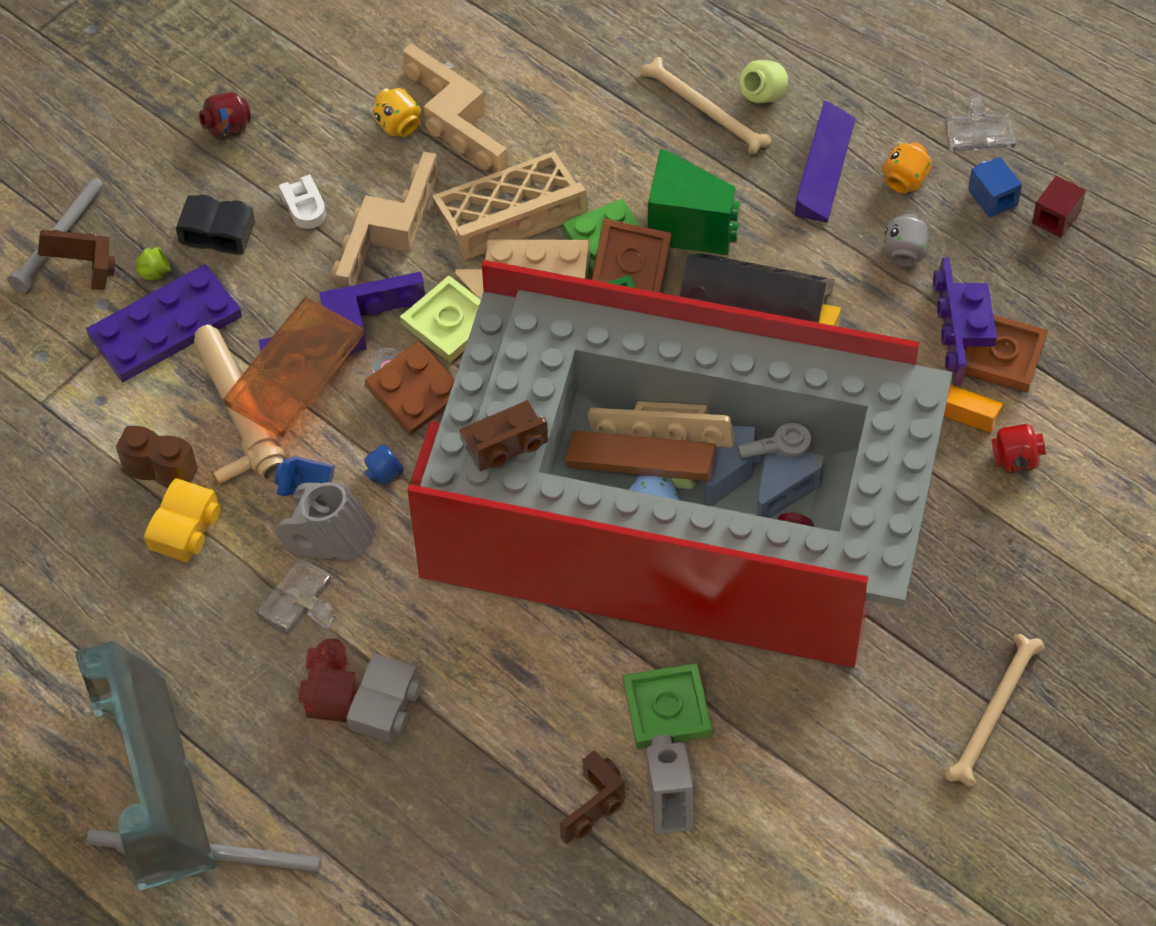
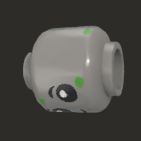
(906, 240)

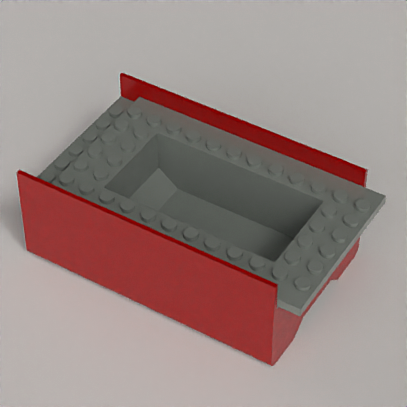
(661, 560)

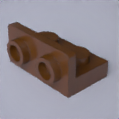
(504, 435)

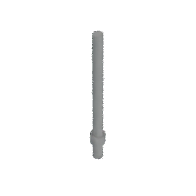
(226, 853)

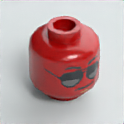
(1018, 448)

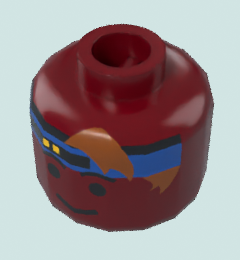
(225, 114)

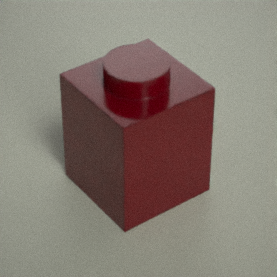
(1058, 206)

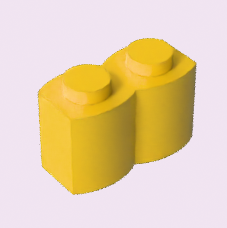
(181, 520)

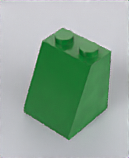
(692, 206)

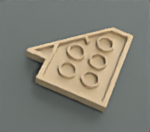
(553, 256)

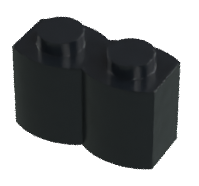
(215, 224)

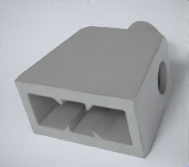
(669, 773)

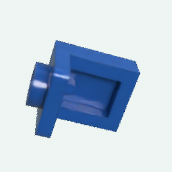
(299, 470)

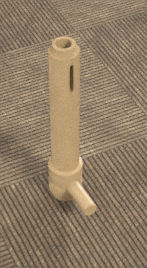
(258, 443)

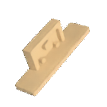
(665, 421)

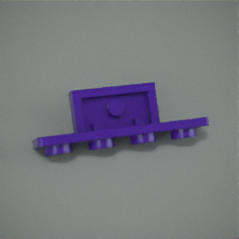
(966, 318)

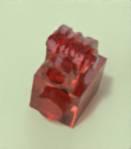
(329, 688)

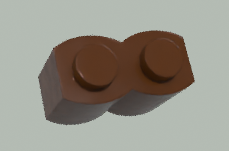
(155, 457)

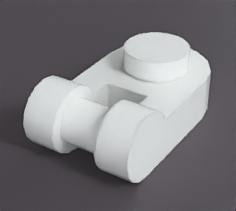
(307, 209)

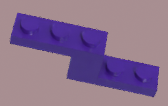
(371, 299)

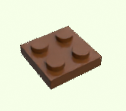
(631, 251)
(1013, 357)
(412, 387)

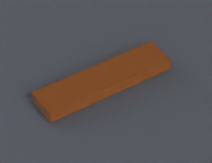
(641, 455)

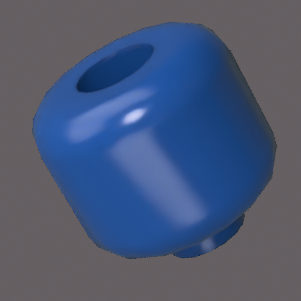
(383, 465)

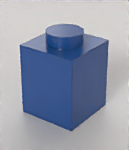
(994, 186)

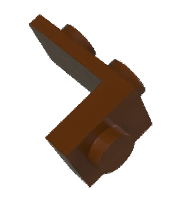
(80, 247)
(606, 780)

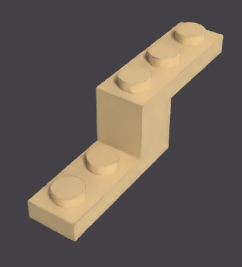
(454, 110)
(386, 222)

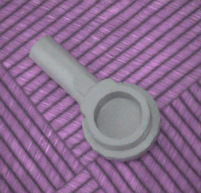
(789, 441)

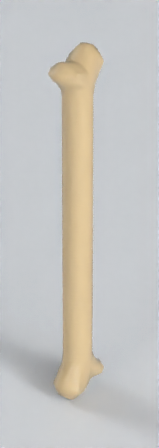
(754, 140)
(963, 768)

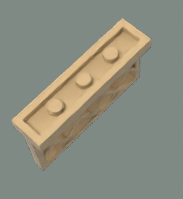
(516, 219)

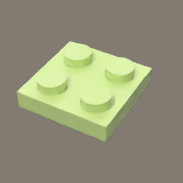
(443, 318)

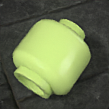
(763, 81)

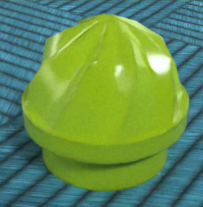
(152, 264)

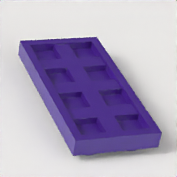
(163, 322)

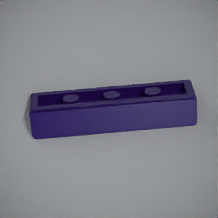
(824, 163)

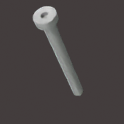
(20, 279)

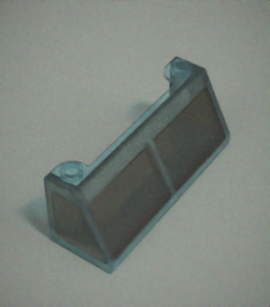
(166, 828)

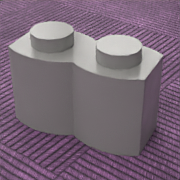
(383, 698)

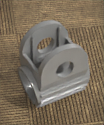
(334, 531)

